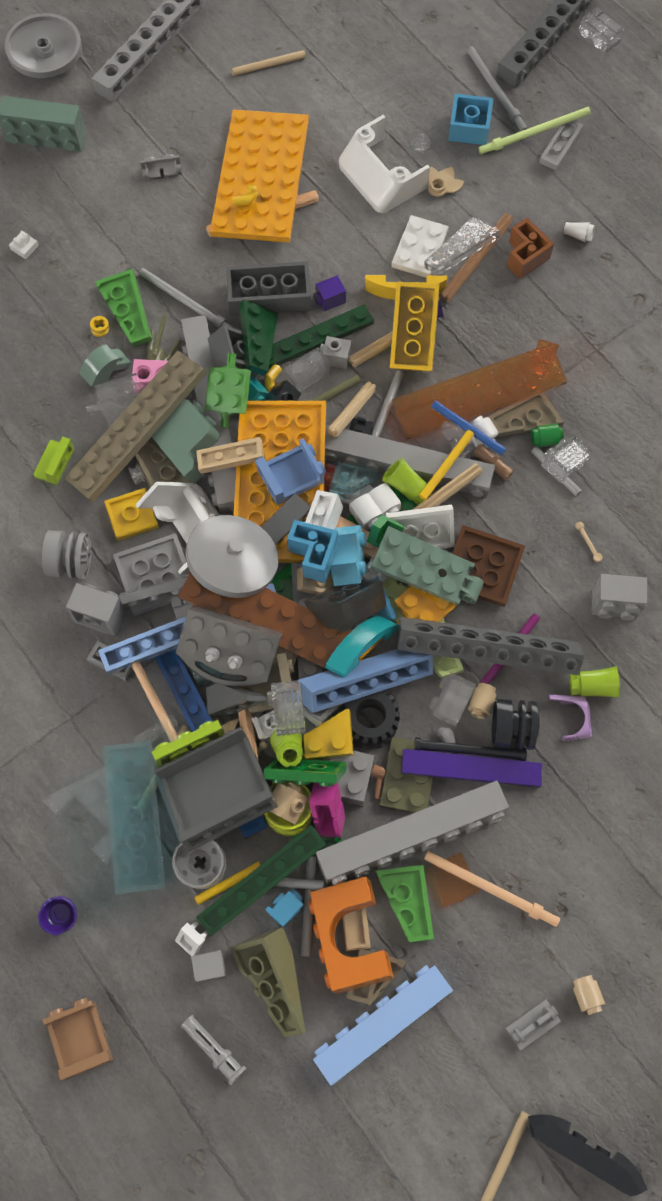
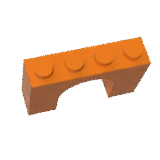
(329, 908)

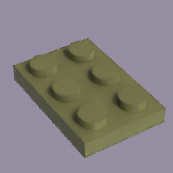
(400, 790)

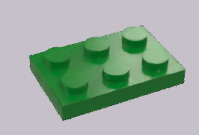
(323, 772)

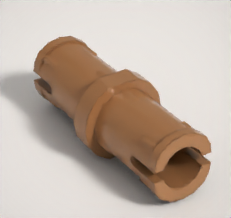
(487, 457)

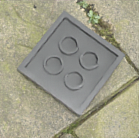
(151, 565)

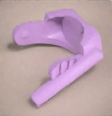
(586, 730)

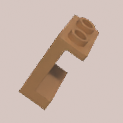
(78, 1038)

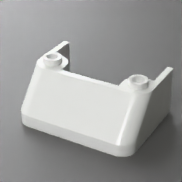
(370, 176)
(179, 503)

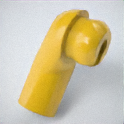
(248, 198)
(270, 377)

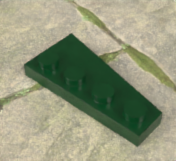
(258, 335)

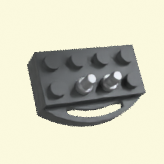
(228, 647)

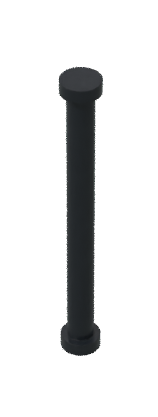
(470, 749)

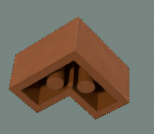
(530, 250)

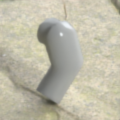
(446, 735)

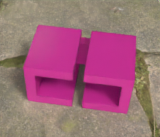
(327, 810)

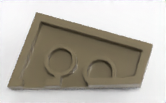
(157, 466)

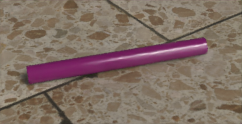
(495, 669)

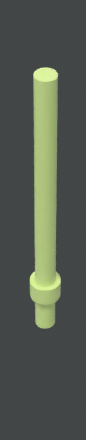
(498, 143)

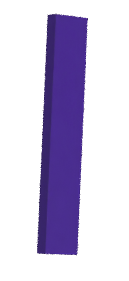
(471, 768)

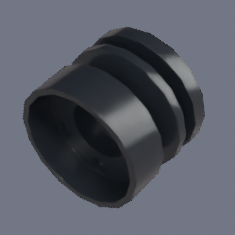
(516, 724)

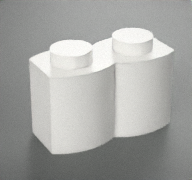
(370, 506)

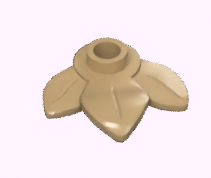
(443, 182)

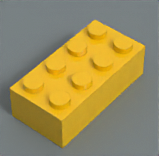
(414, 326)

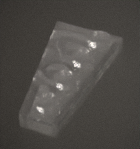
(465, 242)

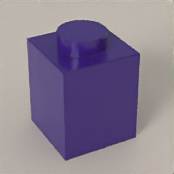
(330, 293)

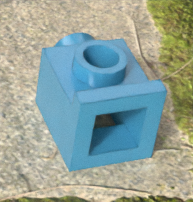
(286, 907)

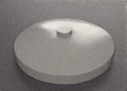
(43, 45)
(231, 556)

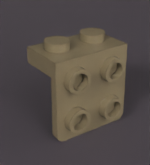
(280, 673)

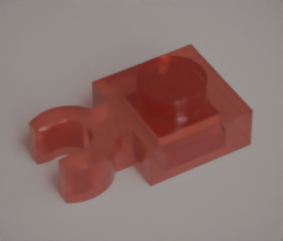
(330, 469)

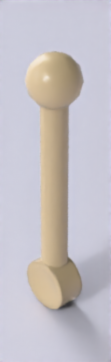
(597, 556)

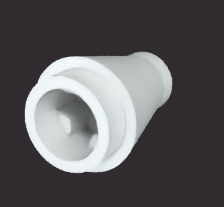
(582, 231)

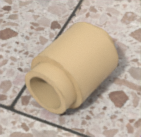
(482, 701)
(588, 995)

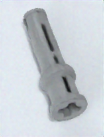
(224, 1061)

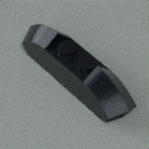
(616, 1171)

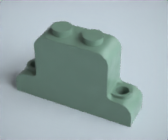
(184, 434)

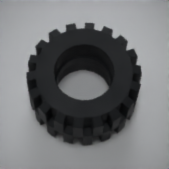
(381, 734)

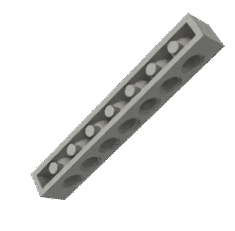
(143, 47)

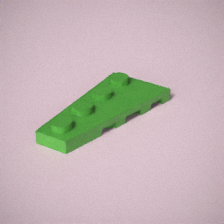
(125, 302)

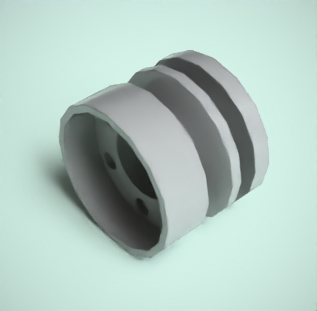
(66, 554)
(185, 864)

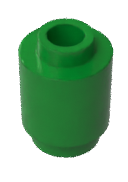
(546, 435)

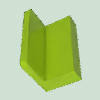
(54, 460)

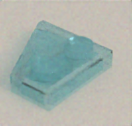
(351, 478)

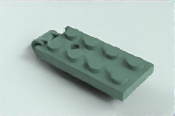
(418, 566)

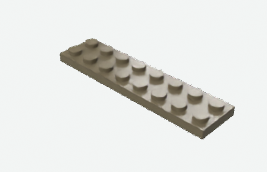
(135, 426)

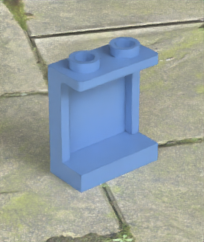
(291, 472)

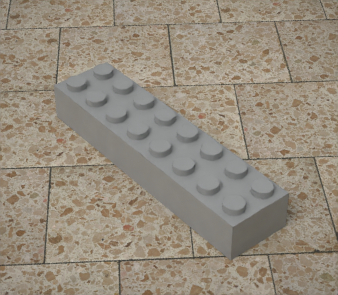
(412, 833)

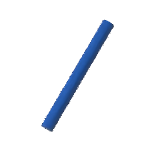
(467, 426)

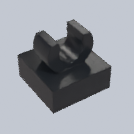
(361, 425)

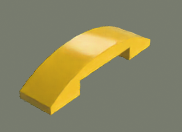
(378, 286)

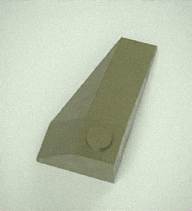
(271, 968)

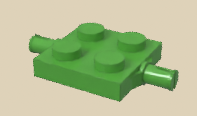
(227, 390)

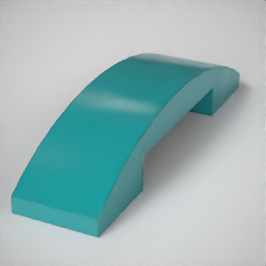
(357, 642)

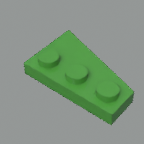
(409, 900)

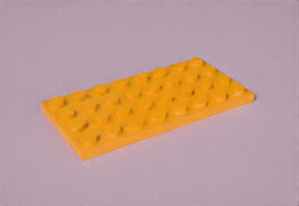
(267, 153)
(280, 429)

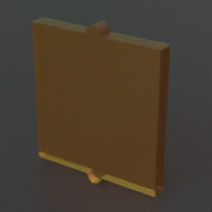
(448, 886)

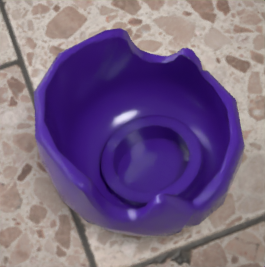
(57, 915)

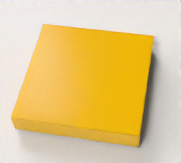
(127, 518)

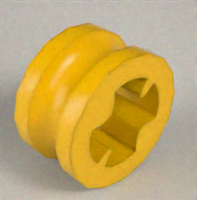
(100, 331)

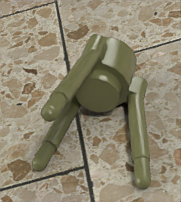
(157, 353)

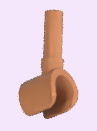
(378, 772)

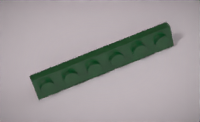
(313, 337)
(261, 880)

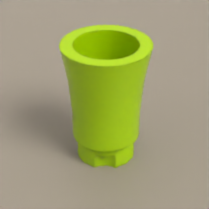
(404, 480)
(595, 683)
(282, 743)

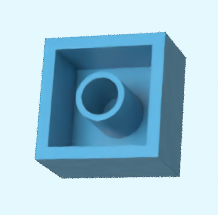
(470, 119)

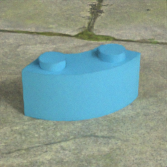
(349, 561)

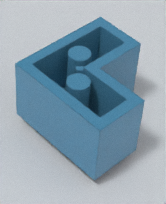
(318, 547)

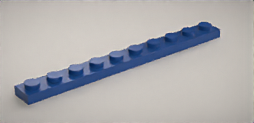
(194, 711)

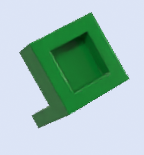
(379, 528)

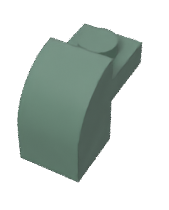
(101, 363)

